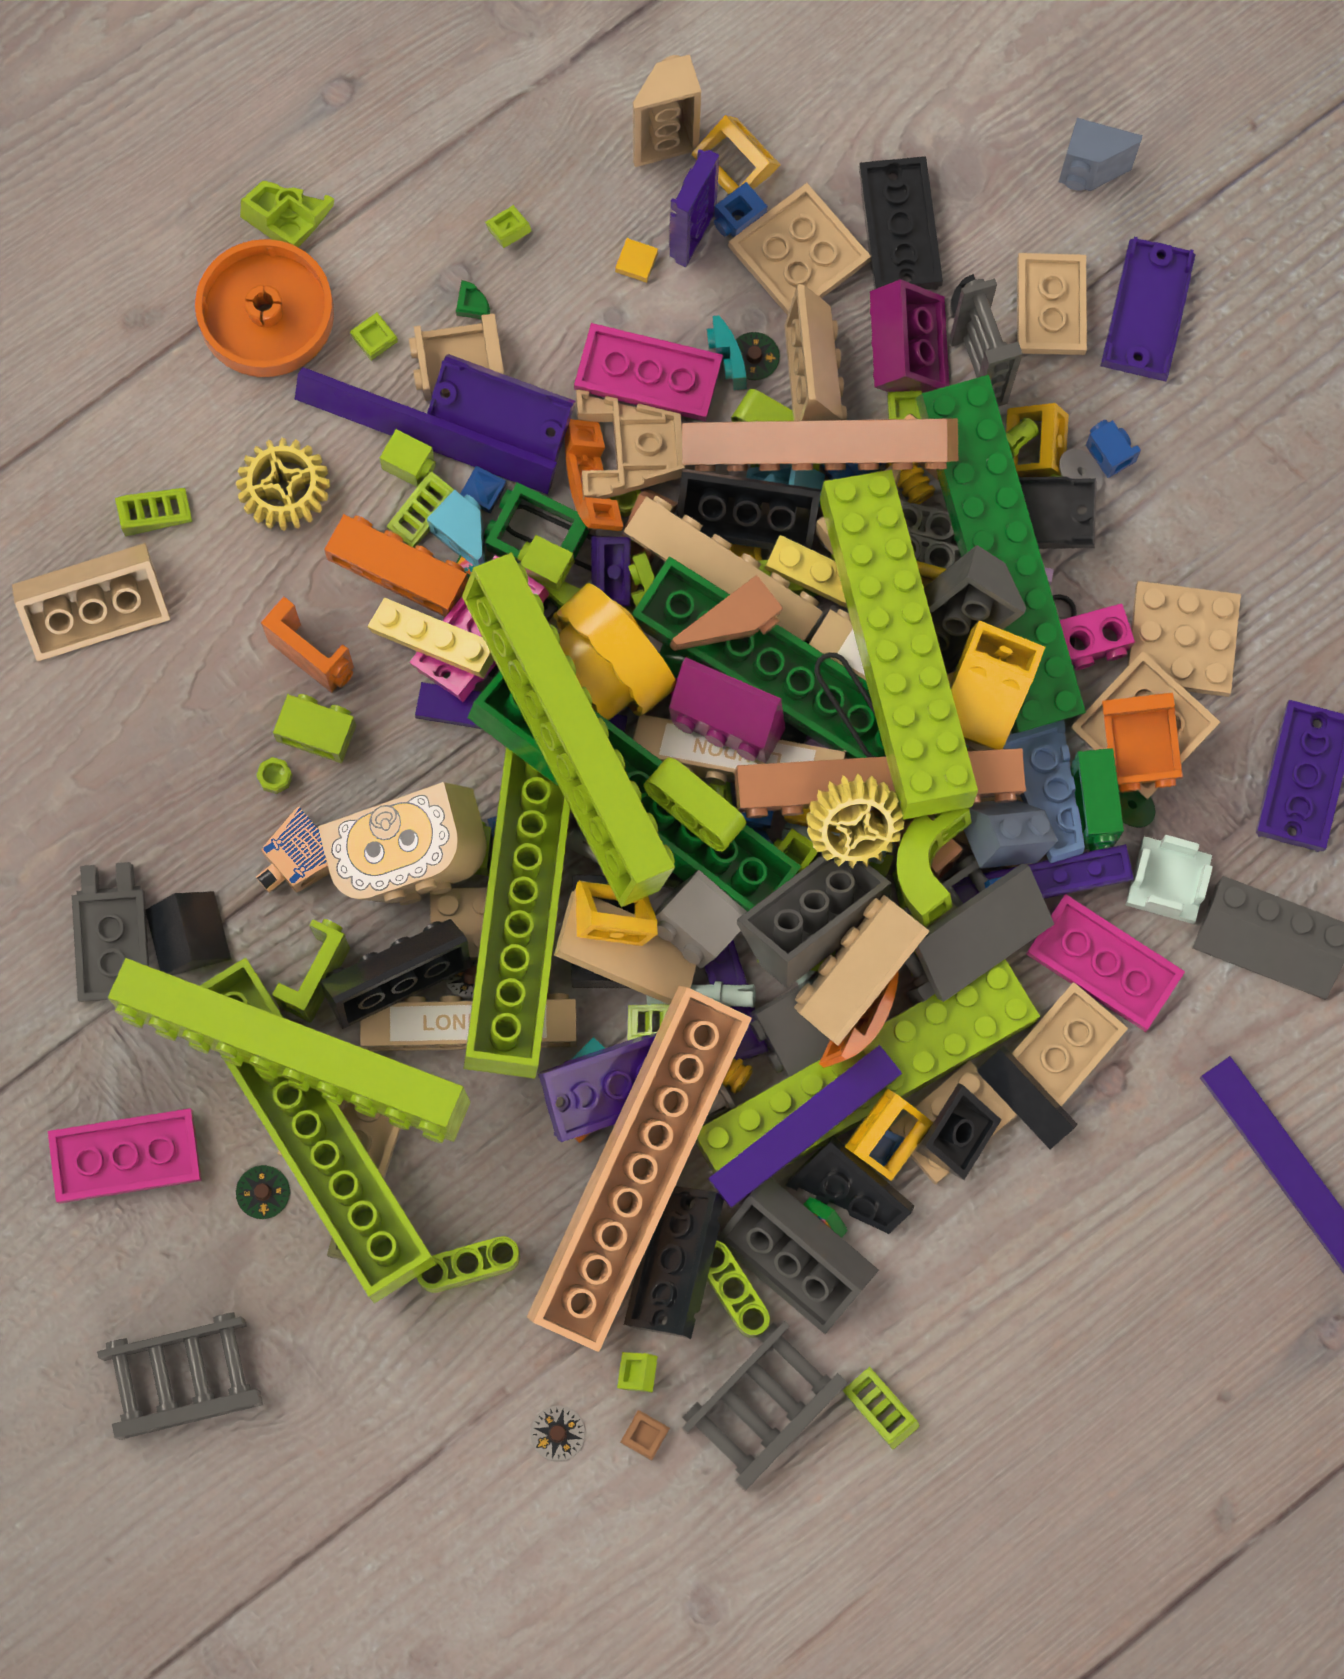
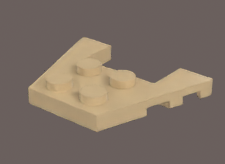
(645, 446)

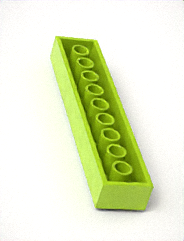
(898, 645)
(568, 729)
(518, 923)
(920, 1041)
(289, 1050)
(329, 1162)

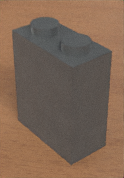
(789, 1036)

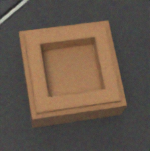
(645, 1435)

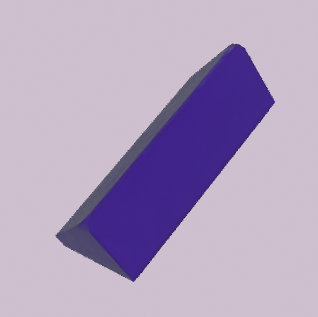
(610, 567)

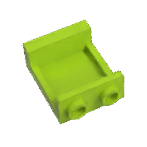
(331, 956)

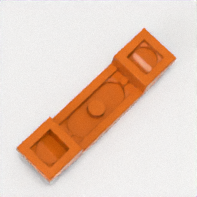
(583, 453)
(865, 1029)

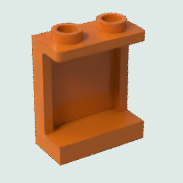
(280, 631)
(1143, 740)

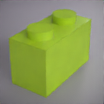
(315, 727)

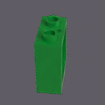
(510, 501)
(1097, 798)

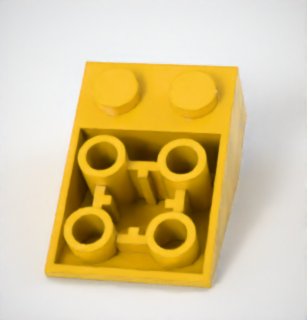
(993, 683)

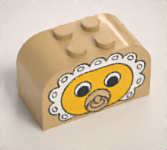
(406, 845)

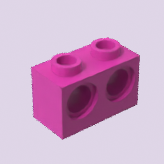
(1089, 629)

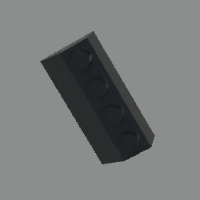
(748, 509)
(396, 972)

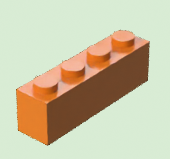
(396, 565)

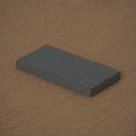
(983, 932)

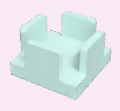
(1170, 878)

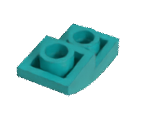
(724, 343)

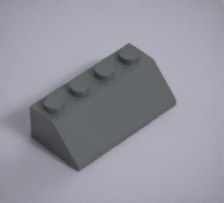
(968, 592)
(810, 916)
(1272, 937)
(796, 1254)

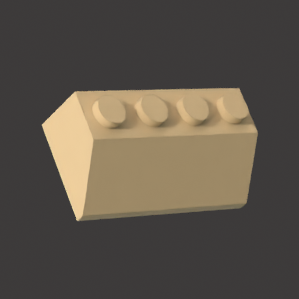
(667, 112)
(813, 359)
(90, 602)
(860, 968)

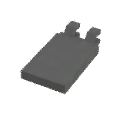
(107, 929)

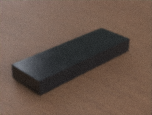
(1026, 1097)

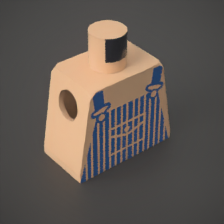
(294, 854)

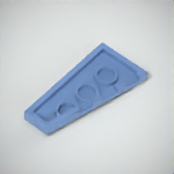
(1051, 785)

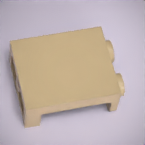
(471, 342)

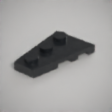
(848, 1182)

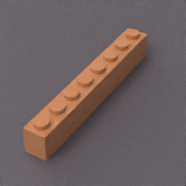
(820, 442)
(795, 784)

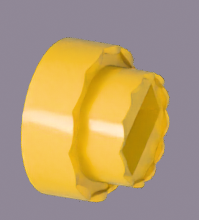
(612, 654)

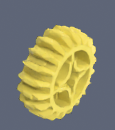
(313, 474)
(849, 810)

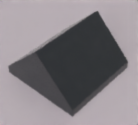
(187, 932)
(959, 1132)

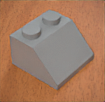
(698, 919)

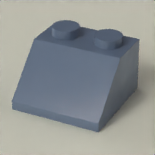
(1097, 155)
(1009, 833)

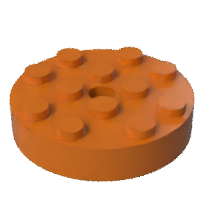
(259, 275)

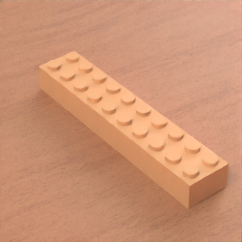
(638, 1168)

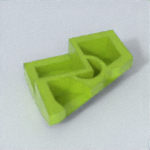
(284, 212)

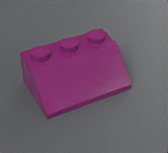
(908, 338)
(726, 711)

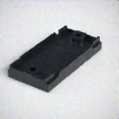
(900, 222)
(1054, 513)
(676, 1264)

